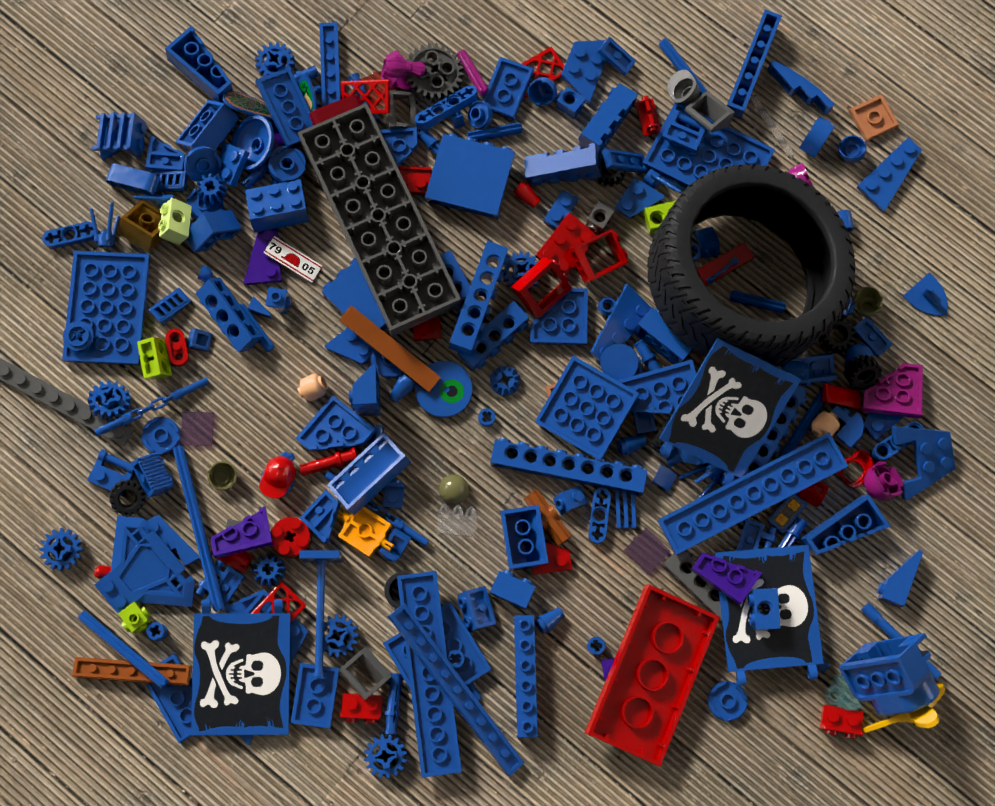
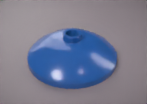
(256, 137)

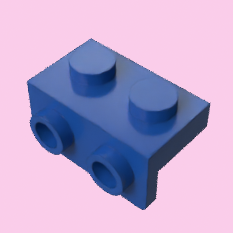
(820, 368)

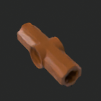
(550, 518)

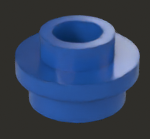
(606, 300)

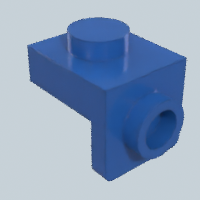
(708, 242)
(278, 299)
(570, 500)
(400, 543)

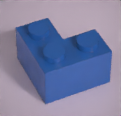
(211, 228)

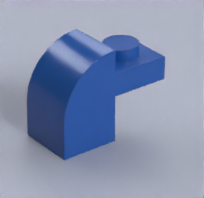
(817, 136)
(854, 427)

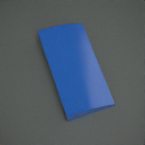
(368, 473)

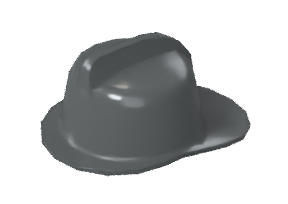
(683, 87)

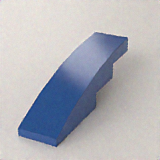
(795, 83)

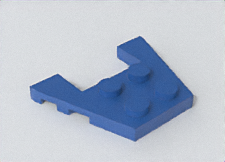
(932, 456)
(171, 539)

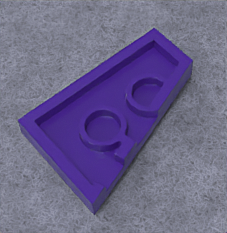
(261, 267)
(245, 536)
(728, 578)

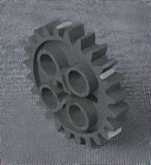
(443, 60)

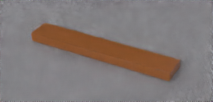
(389, 348)
(125, 671)

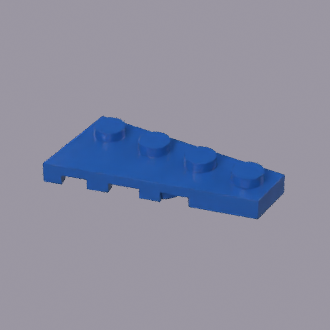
(887, 177)
(622, 322)

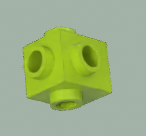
(132, 612)

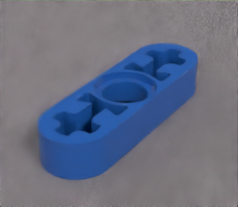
(57, 243)
(606, 502)

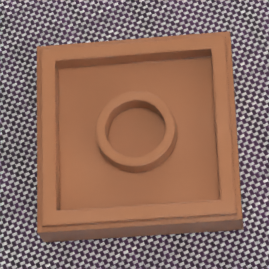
(873, 118)

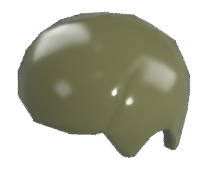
(868, 301)
(222, 475)
(454, 489)

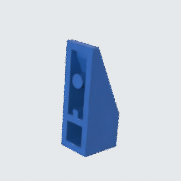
(897, 586)

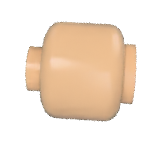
(312, 387)
(825, 423)

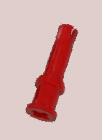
(338, 460)

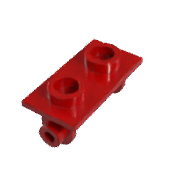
(648, 116)
(238, 561)

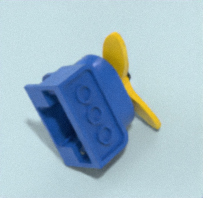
(895, 681)

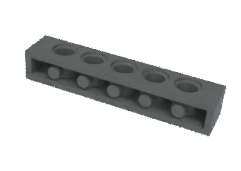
(702, 595)

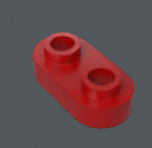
(177, 348)

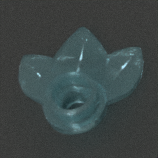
(845, 697)

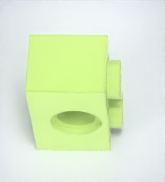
(175, 221)

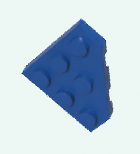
(401, 142)
(564, 322)
(335, 428)

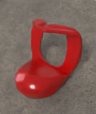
(864, 460)

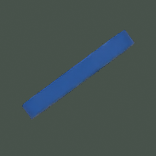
(465, 97)

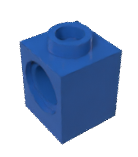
(571, 110)

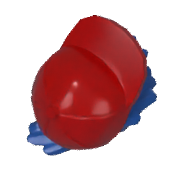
(278, 476)

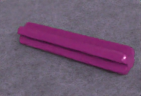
(473, 72)

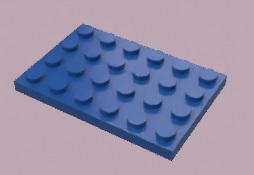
(714, 152)
(111, 297)

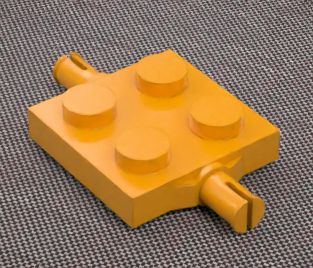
(365, 531)

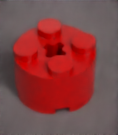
(281, 531)

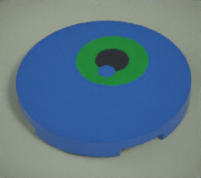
(449, 394)

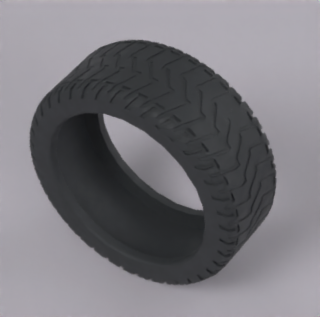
(795, 214)

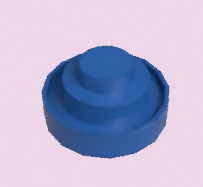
(480, 114)

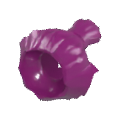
(395, 68)

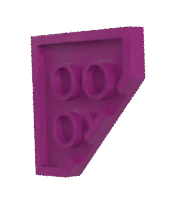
(897, 393)

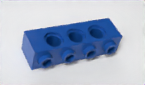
(458, 279)
(511, 313)
(229, 314)

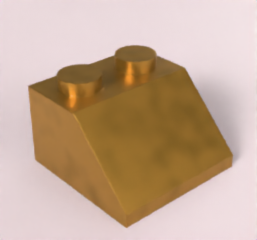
(141, 226)

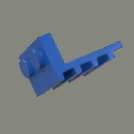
(130, 133)

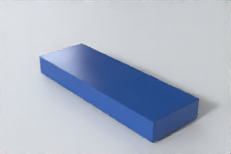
(624, 161)

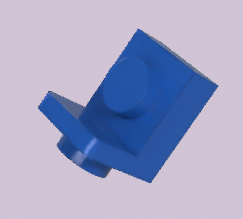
(394, 494)

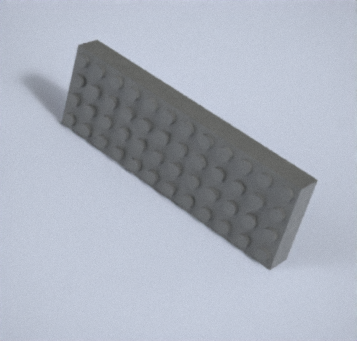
(379, 219)

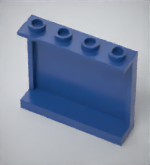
(470, 175)
(352, 289)

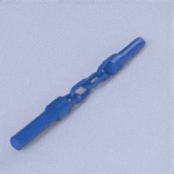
(128, 418)
(398, 523)

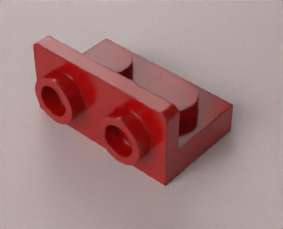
(355, 708)
(839, 720)

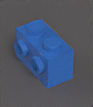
(512, 589)

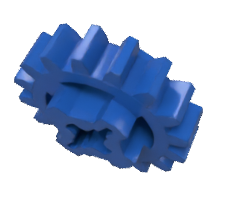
(277, 54)
(518, 262)
(110, 402)
(61, 558)
(349, 630)
(386, 765)

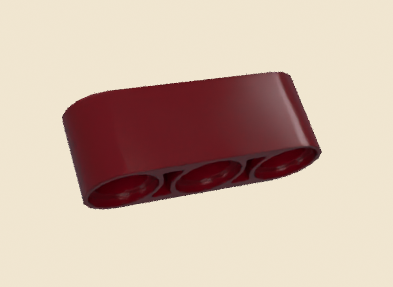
(334, 109)

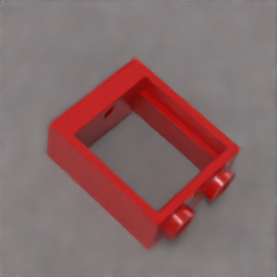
(582, 263)
(534, 274)

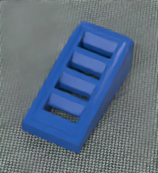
(181, 187)
(163, 320)

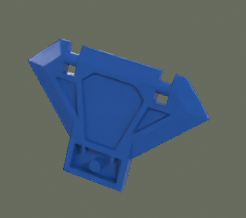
(143, 569)

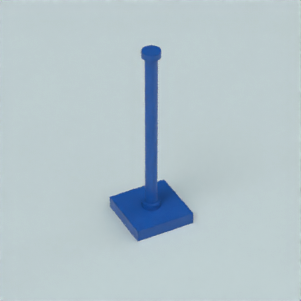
(320, 558)

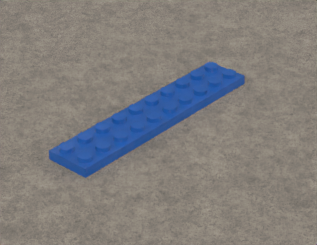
(752, 493)
(431, 706)

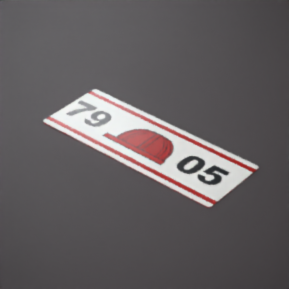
(293, 259)

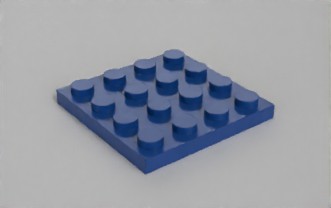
(587, 408)
(456, 638)

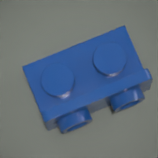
(476, 609)

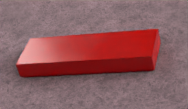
(741, 252)

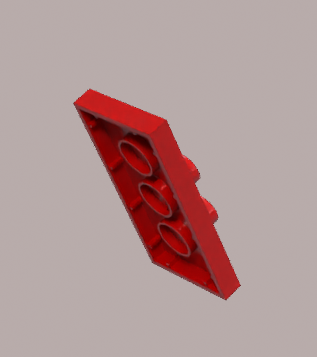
(652, 675)

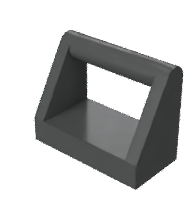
(394, 95)
(712, 108)
(372, 666)

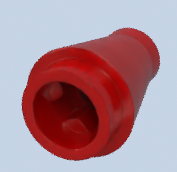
(526, 194)

